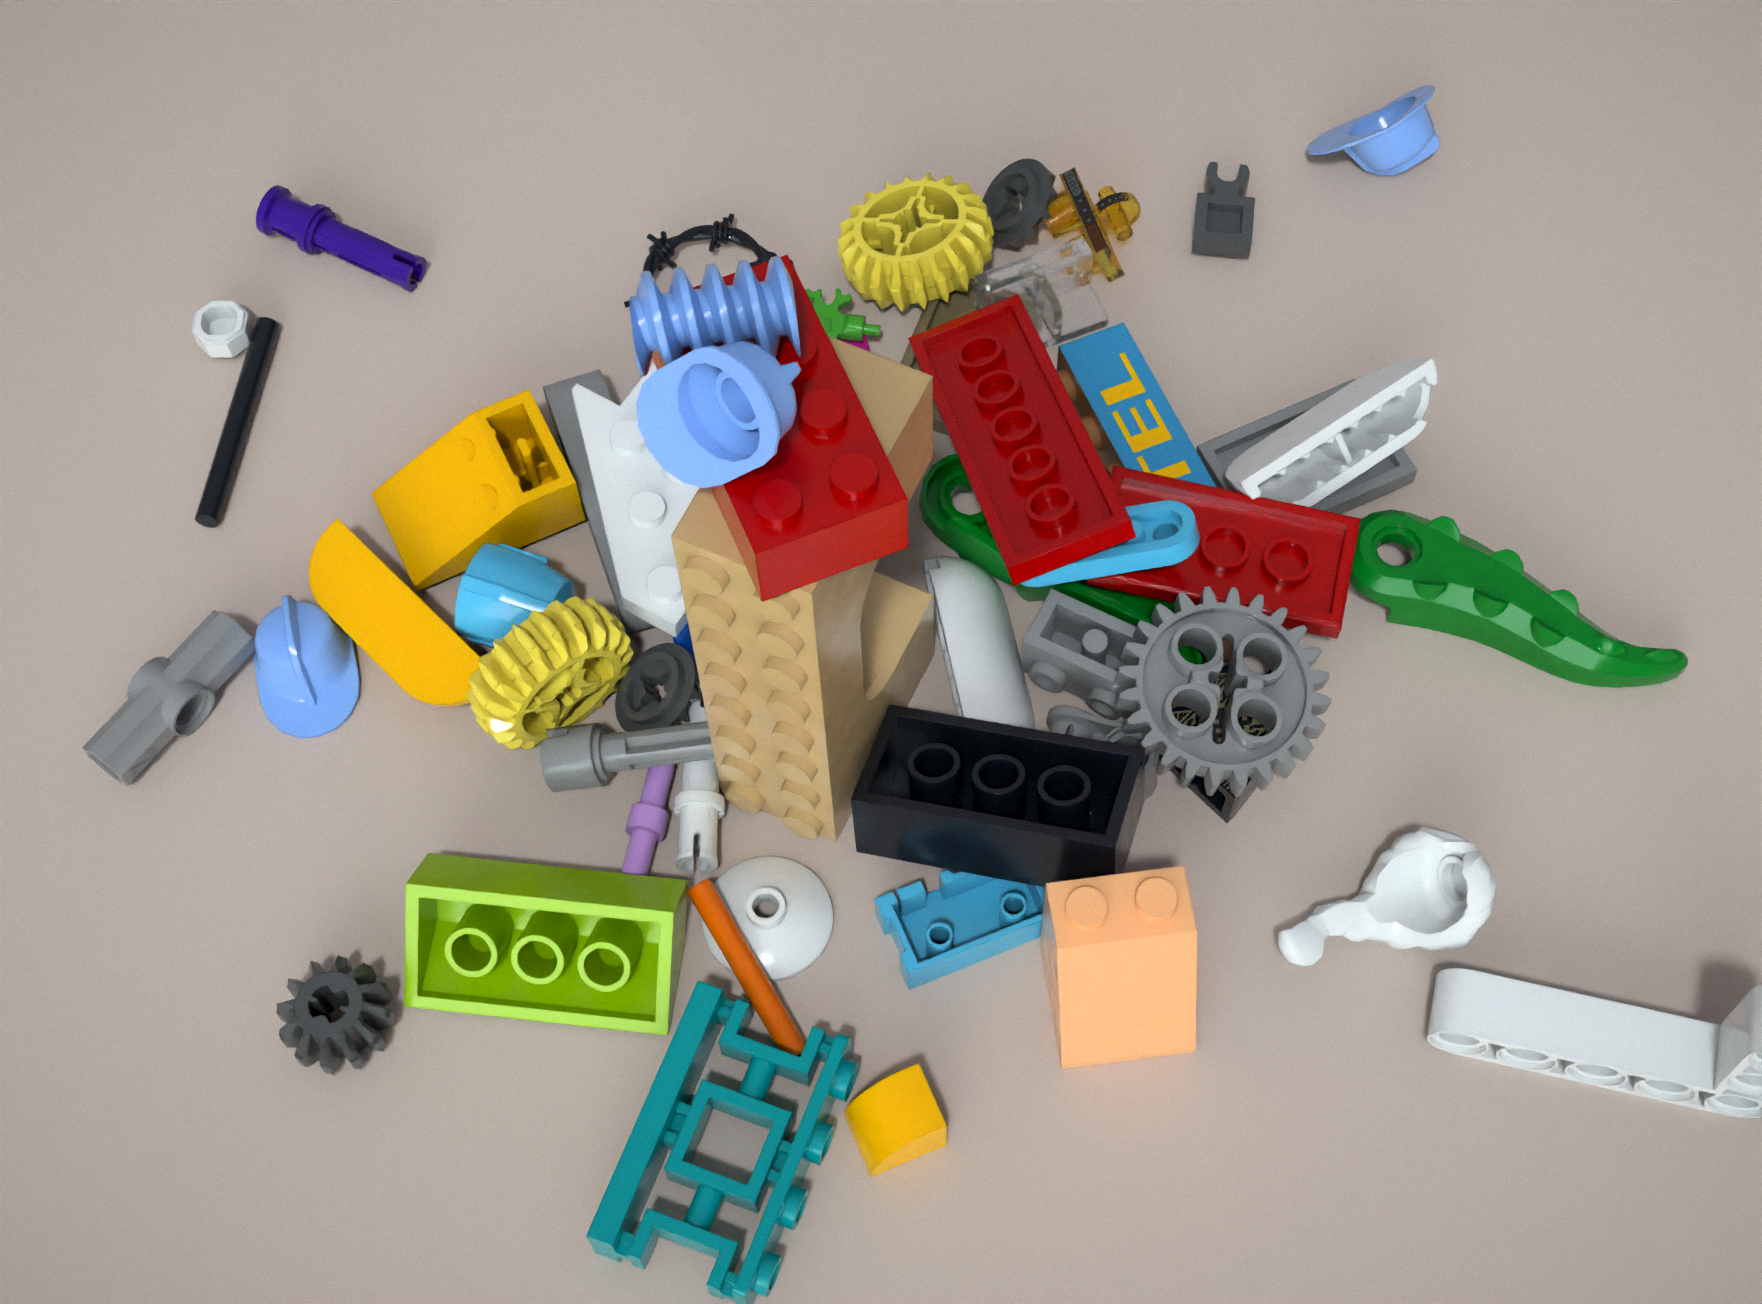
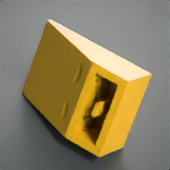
(477, 485)

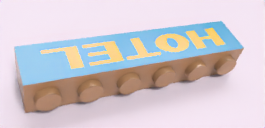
(1128, 411)

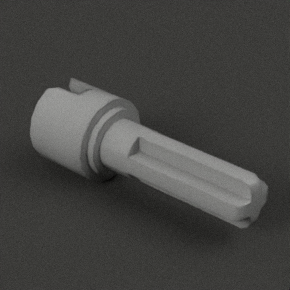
(589, 755)

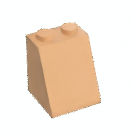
(1121, 966)

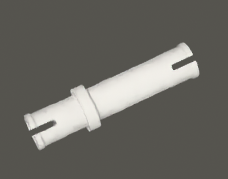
(698, 806)

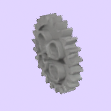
(1279, 700)

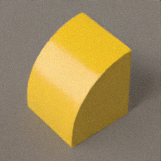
(896, 1121)

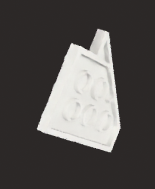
(636, 506)

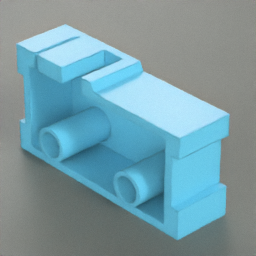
(958, 923)

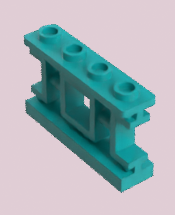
(675, 1125)

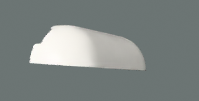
(1338, 436)
(977, 643)

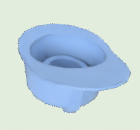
(1387, 138)
(717, 412)
(305, 669)

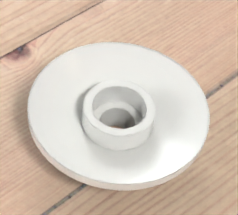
(798, 930)

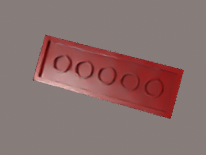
(1020, 441)

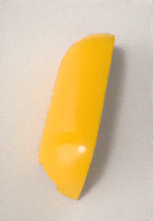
(390, 620)

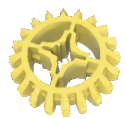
(916, 241)
(549, 672)

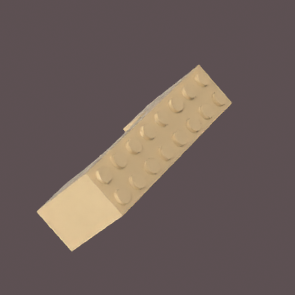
(809, 674)

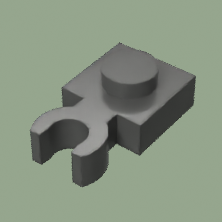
(1224, 215)

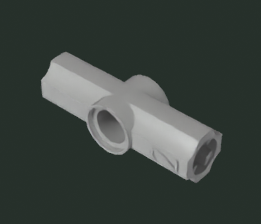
(170, 697)

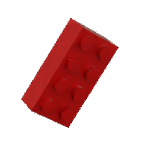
(829, 488)

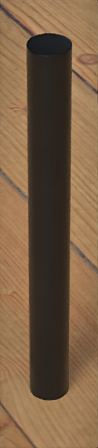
(237, 423)

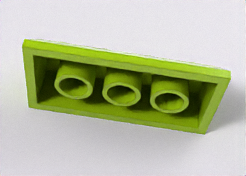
(544, 943)

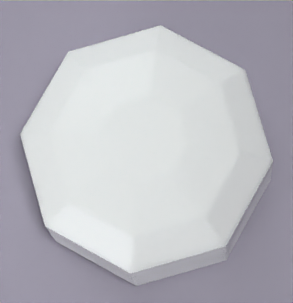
(222, 328)

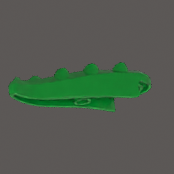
(974, 542)
(1490, 599)

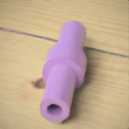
(648, 820)

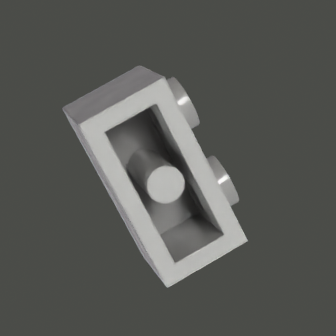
(1077, 652)

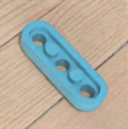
(1164, 537)

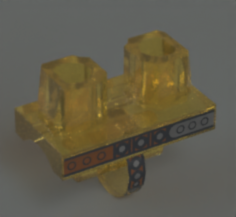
(1110, 215)

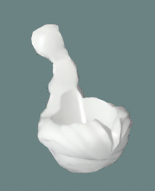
(1421, 894)

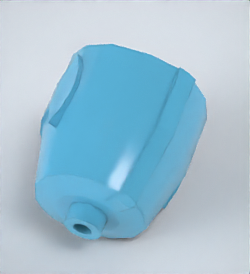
(503, 590)

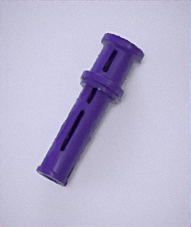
(319, 231)

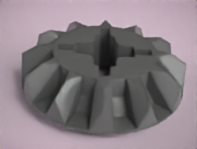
(1030, 180)
(636, 698)

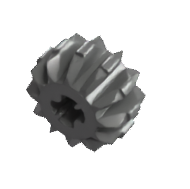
(312, 1029)

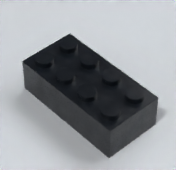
(997, 798)

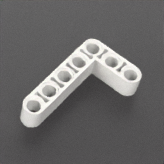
(1603, 1041)

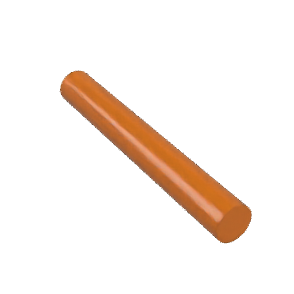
(746, 968)

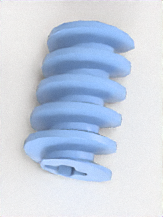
(713, 313)

